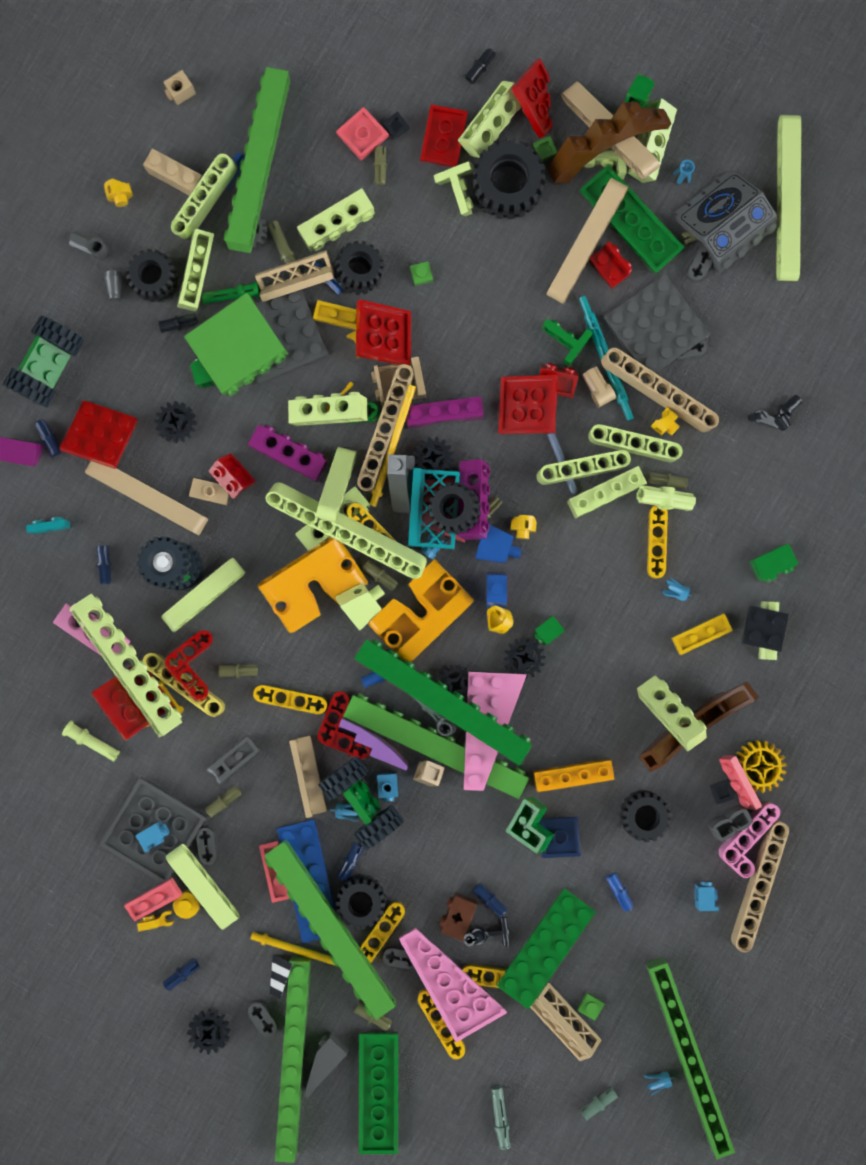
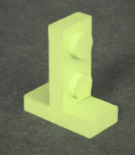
(609, 158)
(459, 185)

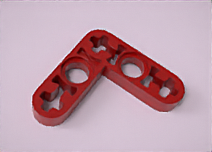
(183, 667)
(337, 735)

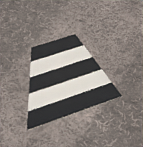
(279, 975)

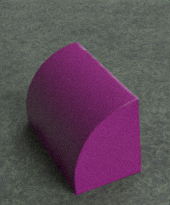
(20, 452)

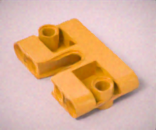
(292, 582)
(441, 610)

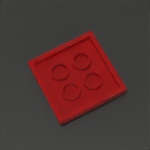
(383, 333)
(528, 405)
(99, 434)
(121, 708)

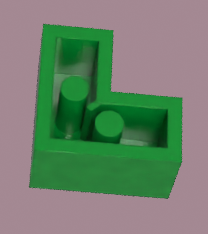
(526, 825)

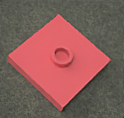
(362, 133)

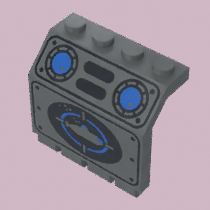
(728, 218)

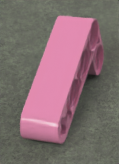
(752, 837)

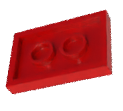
(442, 135)

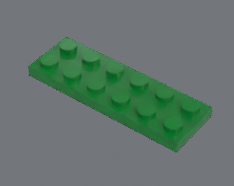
(636, 223)
(545, 948)
(378, 1092)

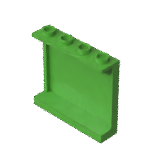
(236, 345)

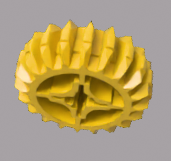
(758, 758)

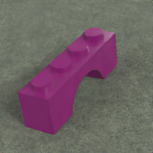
(452, 410)

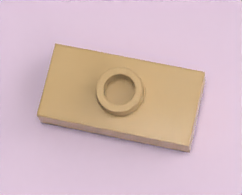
(208, 491)

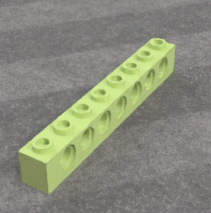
(115, 662)

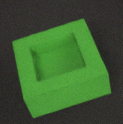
(545, 148)
(421, 273)
(590, 1006)

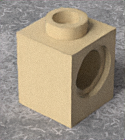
(175, 81)
(428, 773)

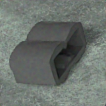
(733, 820)

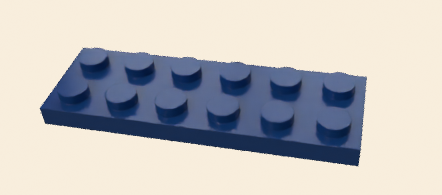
(306, 843)

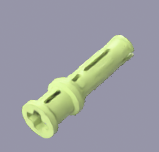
(82, 736)

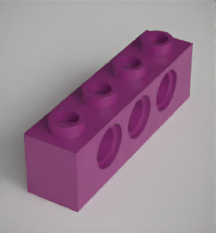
(259, 443)
(468, 473)

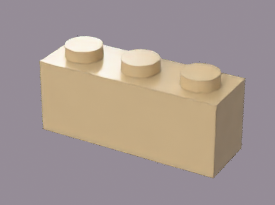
(171, 172)

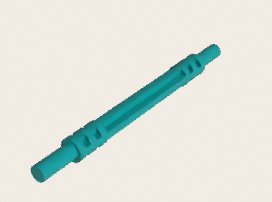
(602, 349)

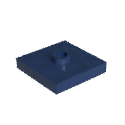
(565, 839)

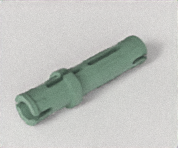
(501, 1125)

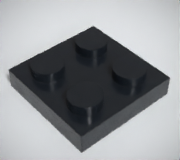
(765, 628)

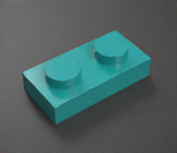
(55, 524)

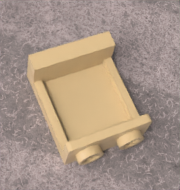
(384, 376)

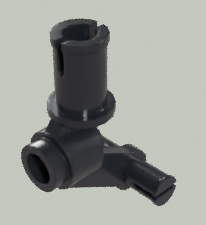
(782, 418)
(480, 935)

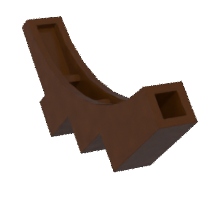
(602, 134)
(710, 713)

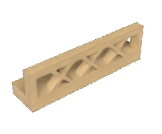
(298, 282)
(308, 775)
(562, 1026)

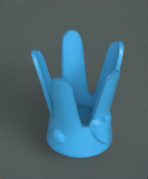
(685, 169)
(431, 552)
(678, 591)
(342, 813)
(664, 1082)

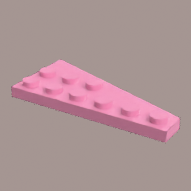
(498, 696)
(456, 995)

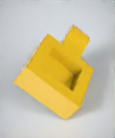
(151, 922)

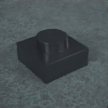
(396, 125)
(722, 791)

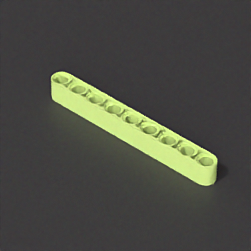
(788, 198)
(347, 531)

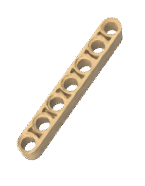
(629, 150)
(587, 240)
(669, 390)
(385, 418)
(148, 497)
(762, 894)

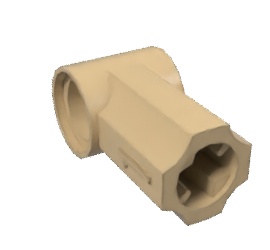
(601, 391)

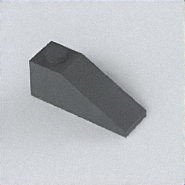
(400, 481)
(328, 1056)

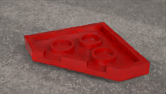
(533, 97)

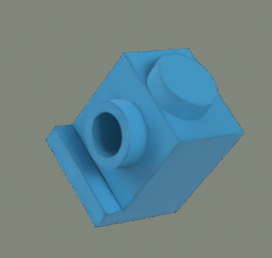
(391, 779)
(152, 835)
(705, 896)

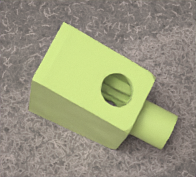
(360, 604)

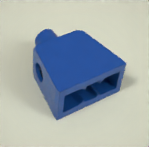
(497, 547)
(496, 589)

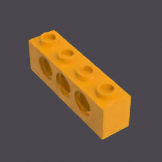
(573, 775)

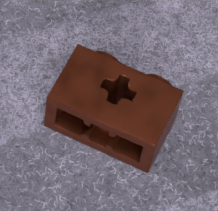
(458, 928)

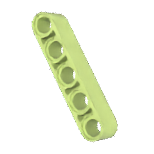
(204, 187)
(644, 442)
(591, 463)
(336, 484)
(203, 595)
(202, 886)

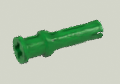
(208, 297)

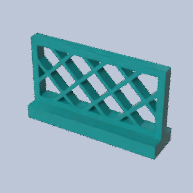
(417, 504)

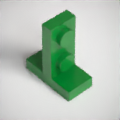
(567, 339)

